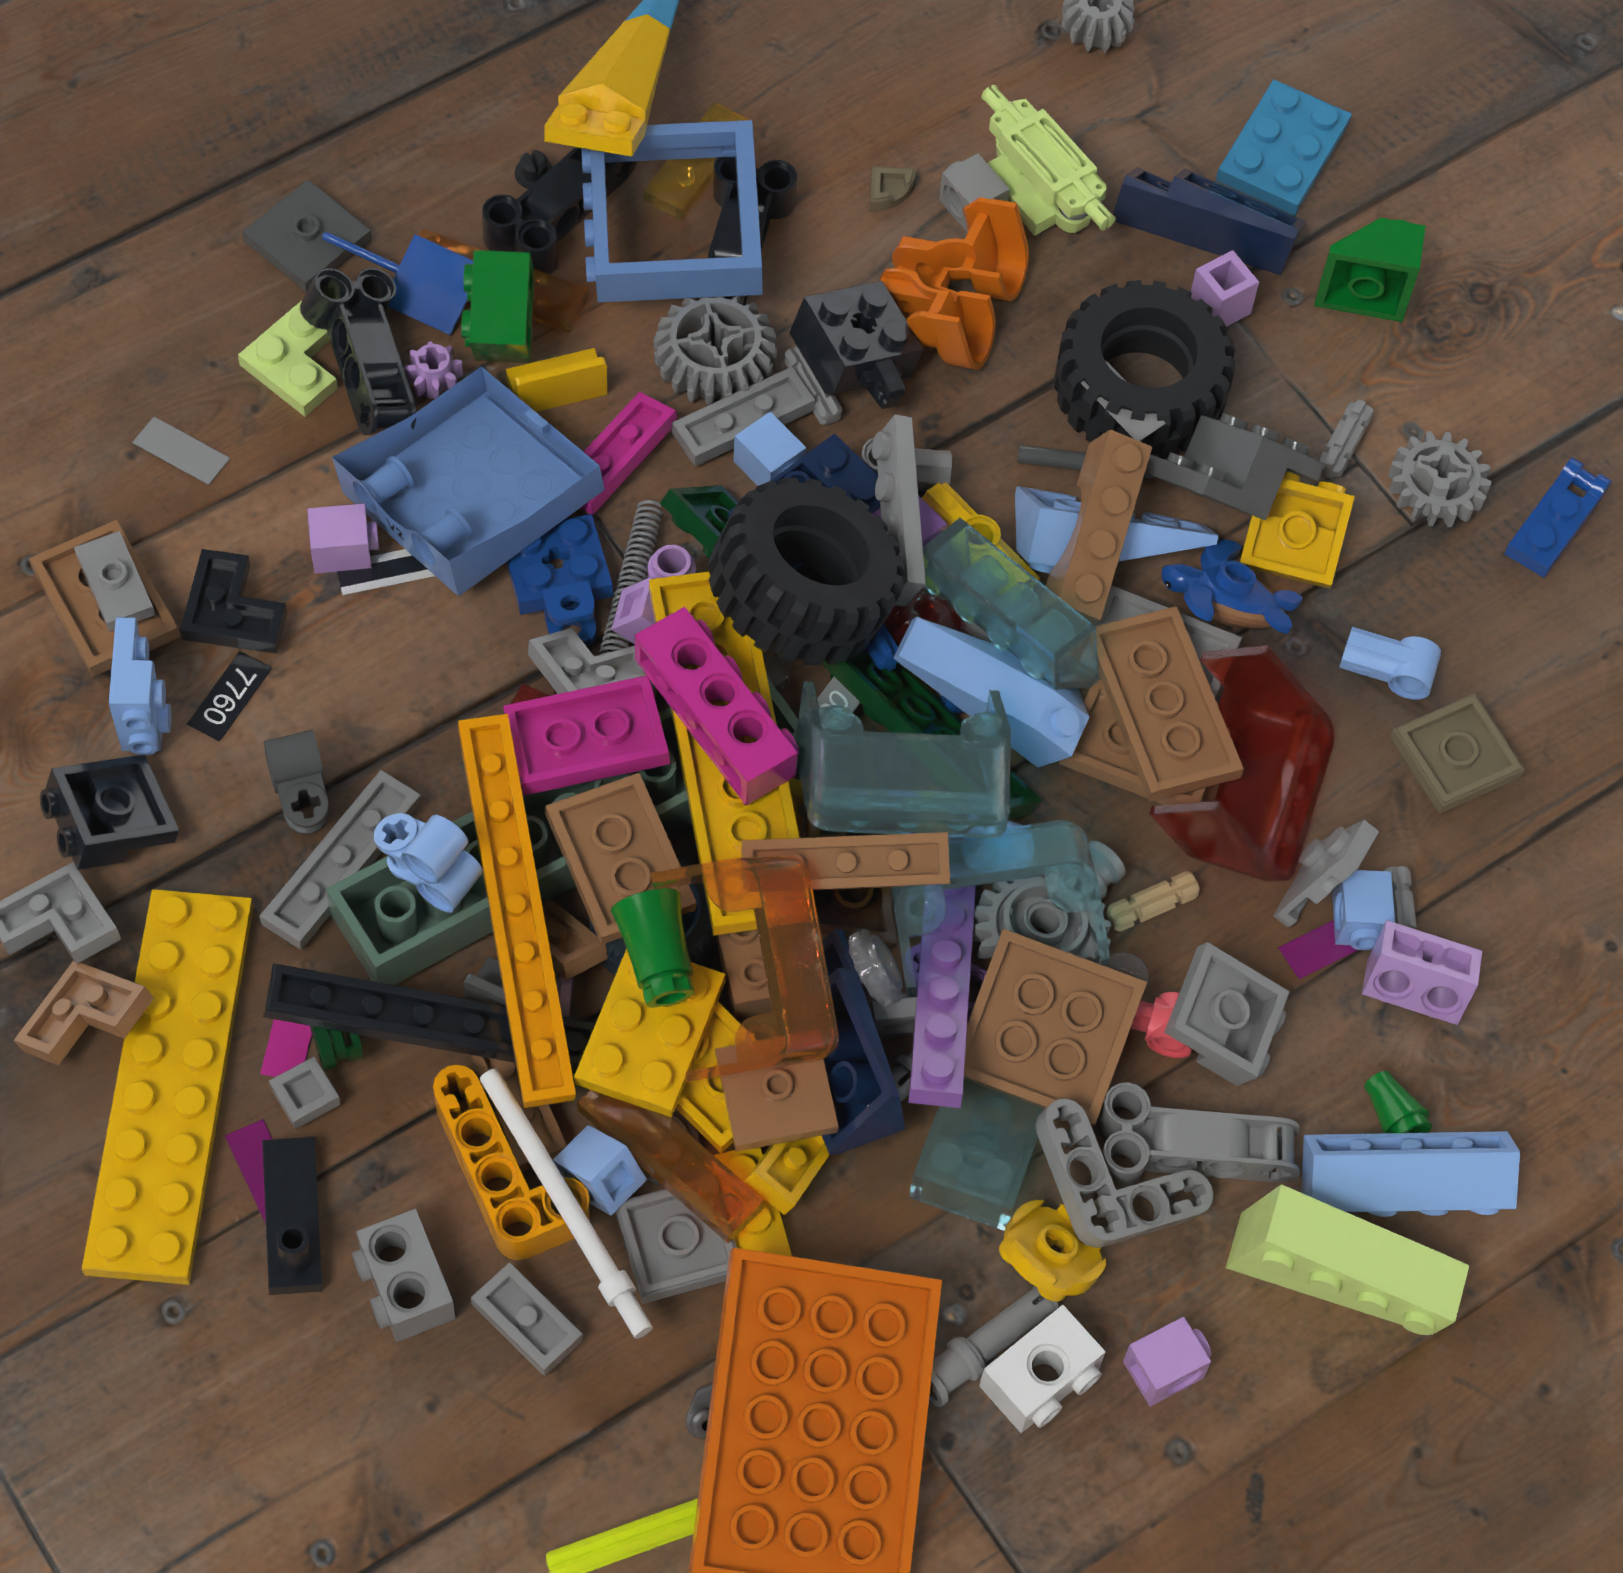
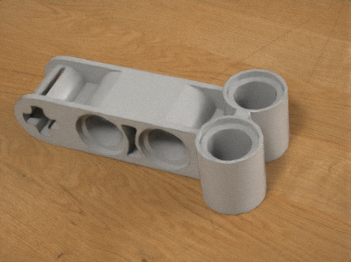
(1194, 1140)

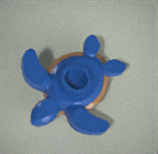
(1230, 591)

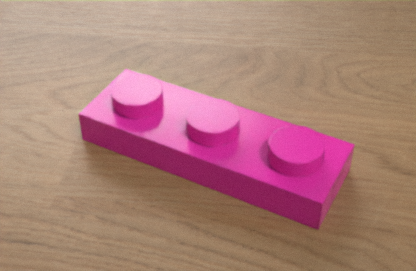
(628, 443)

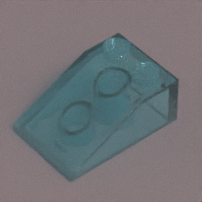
(977, 1156)

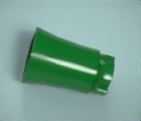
(656, 945)

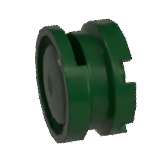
(332, 1048)

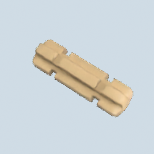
(1152, 901)

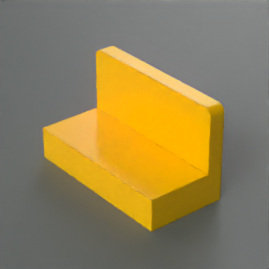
(559, 380)

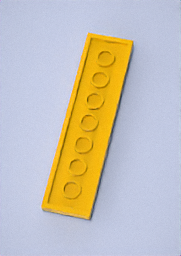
(716, 810)
(169, 1090)

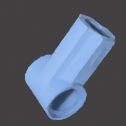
(1404, 664)

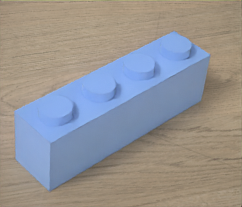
(1412, 1172)

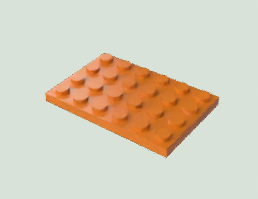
(815, 1418)

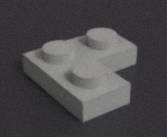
(572, 667)
(57, 904)

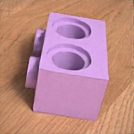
(1422, 972)

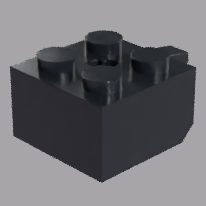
(857, 342)

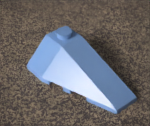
(1048, 520)
(965, 668)

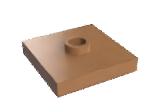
(777, 1103)

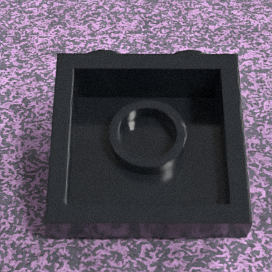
(107, 810)

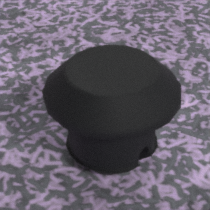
(531, 168)

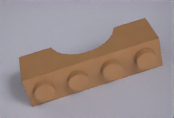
(1108, 497)

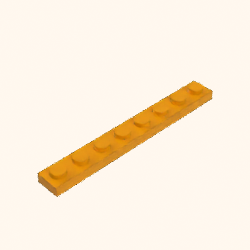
(516, 911)

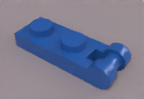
(1557, 518)

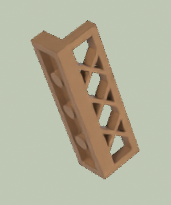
(864, 860)

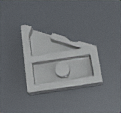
(1324, 867)

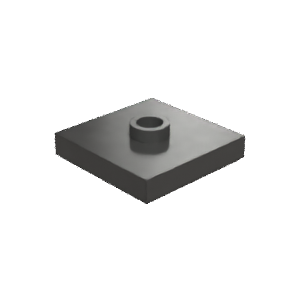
(293, 234)

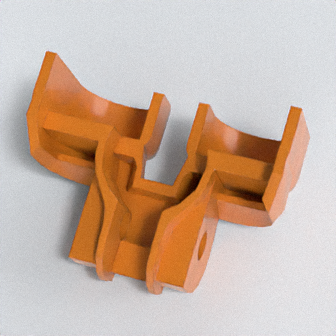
(990, 256)

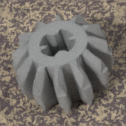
(1098, 22)

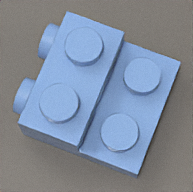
(136, 693)

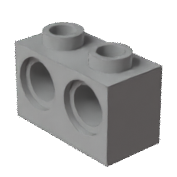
(412, 1273)

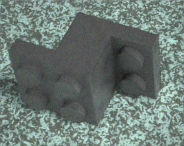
(1235, 464)

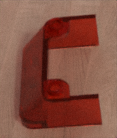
(1284, 749)

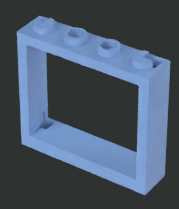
(677, 277)

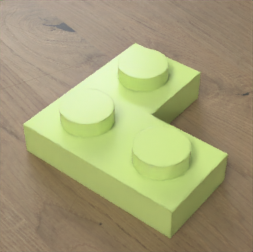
(284, 362)

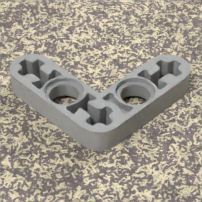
(1111, 1203)

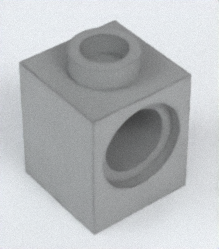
(966, 182)

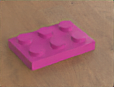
(587, 735)

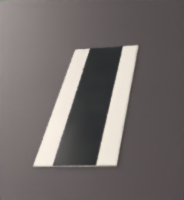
(385, 570)

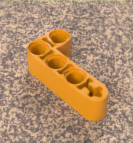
(496, 1160)

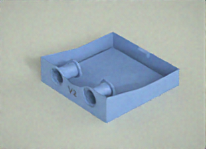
(468, 480)

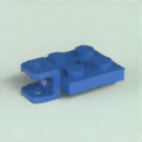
(565, 592)

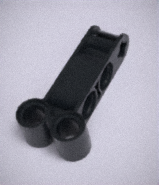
(776, 199)
(545, 210)
(362, 344)

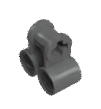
(297, 775)

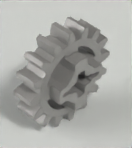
(1439, 479)

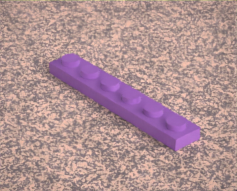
(943, 1005)

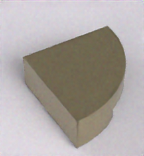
(890, 186)

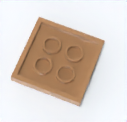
(1049, 1025)

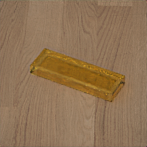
(684, 180)

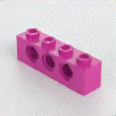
(747, 767)

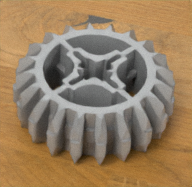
(694, 366)

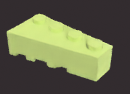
(1347, 1261)

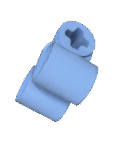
(429, 857)

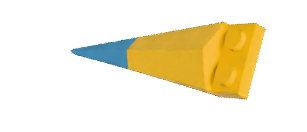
(614, 92)

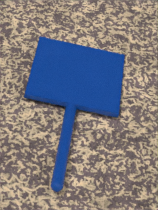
(425, 281)

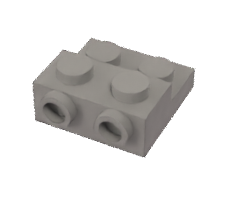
(1227, 1015)

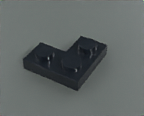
(221, 614)

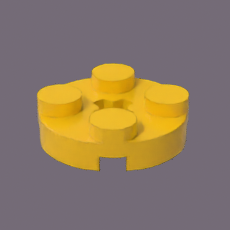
(1029, 1252)

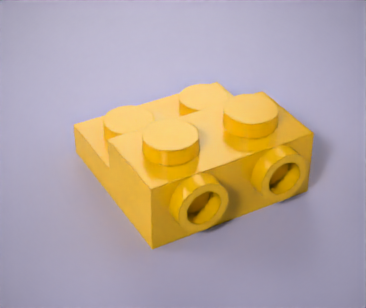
(1300, 532)

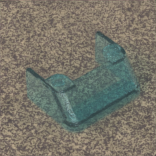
(904, 779)
(1041, 849)

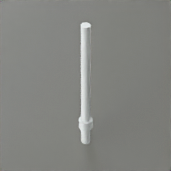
(615, 1284)

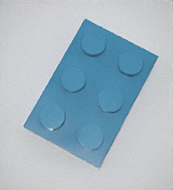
(1283, 147)

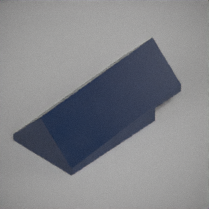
(1208, 217)
(857, 1069)

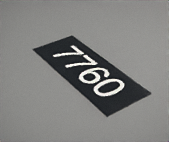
(229, 696)

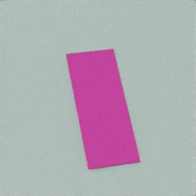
(285, 1047)

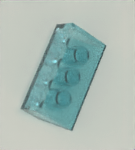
(1011, 607)

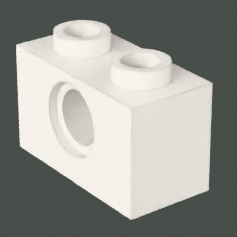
(1054, 1342)

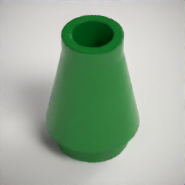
(1396, 1106)

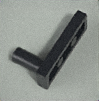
(292, 1216)

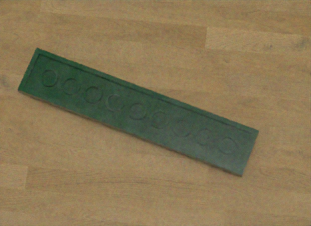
(887, 697)

